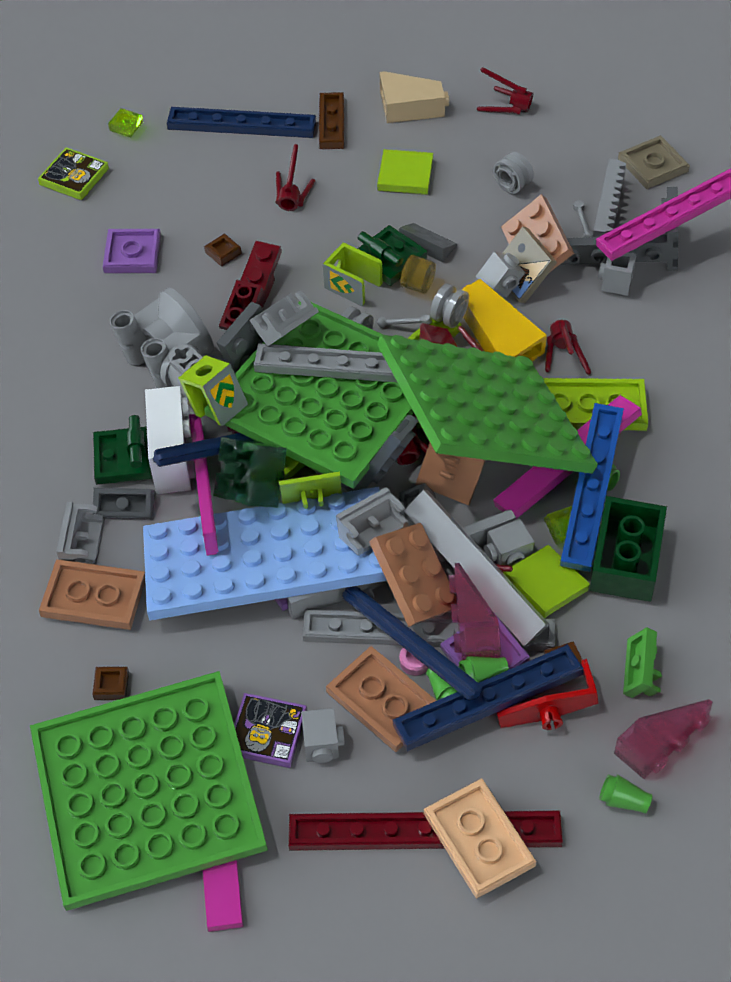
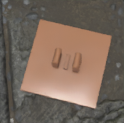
(450, 475)

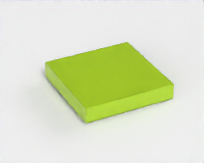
(405, 171)
(546, 582)

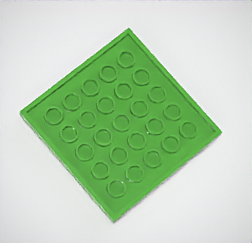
(484, 405)
(321, 419)
(145, 790)

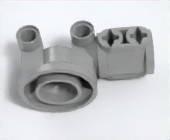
(164, 336)

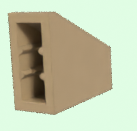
(411, 97)

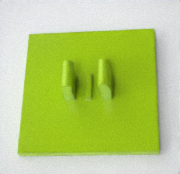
(310, 487)

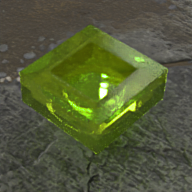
(125, 122)
(558, 523)

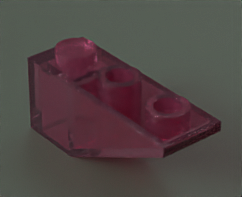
(475, 619)
(655, 736)

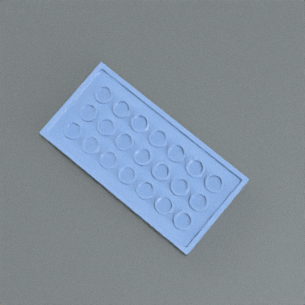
(259, 558)

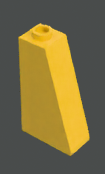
(500, 325)

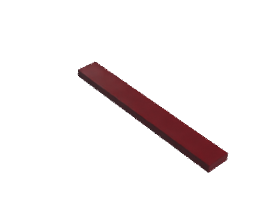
(404, 830)

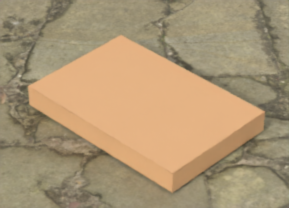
(479, 838)

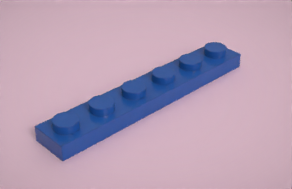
(592, 489)

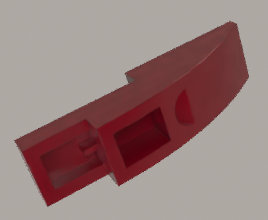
(254, 283)

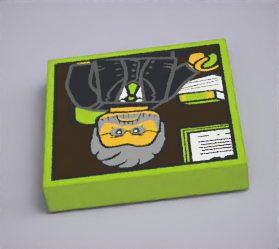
(73, 173)

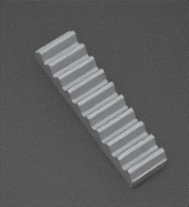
(610, 197)

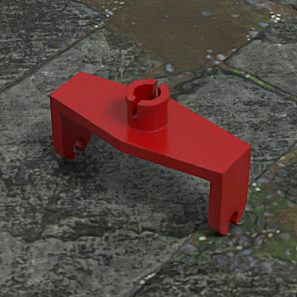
(551, 706)

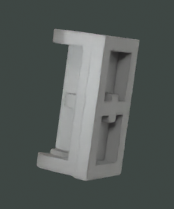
(283, 317)
(370, 519)
(80, 533)

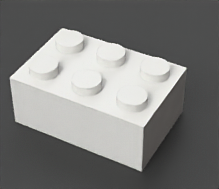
(167, 428)

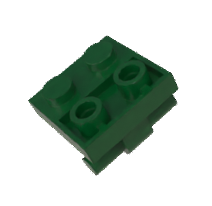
(392, 249)
(121, 454)

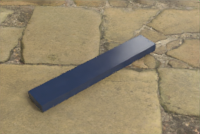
(241, 122)
(497, 694)

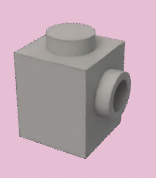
(501, 273)
(618, 274)
(509, 543)
(321, 735)

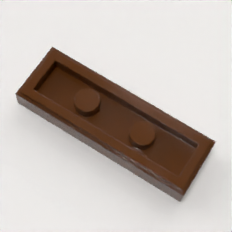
(331, 120)

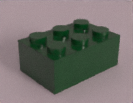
(628, 549)

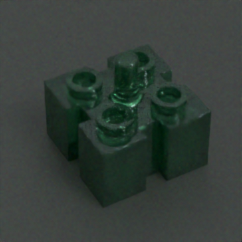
(250, 472)

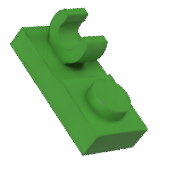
(640, 663)

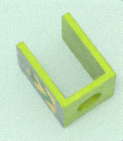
(350, 271)
(214, 384)

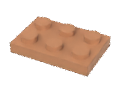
(544, 225)
(413, 573)
(92, 594)
(377, 694)

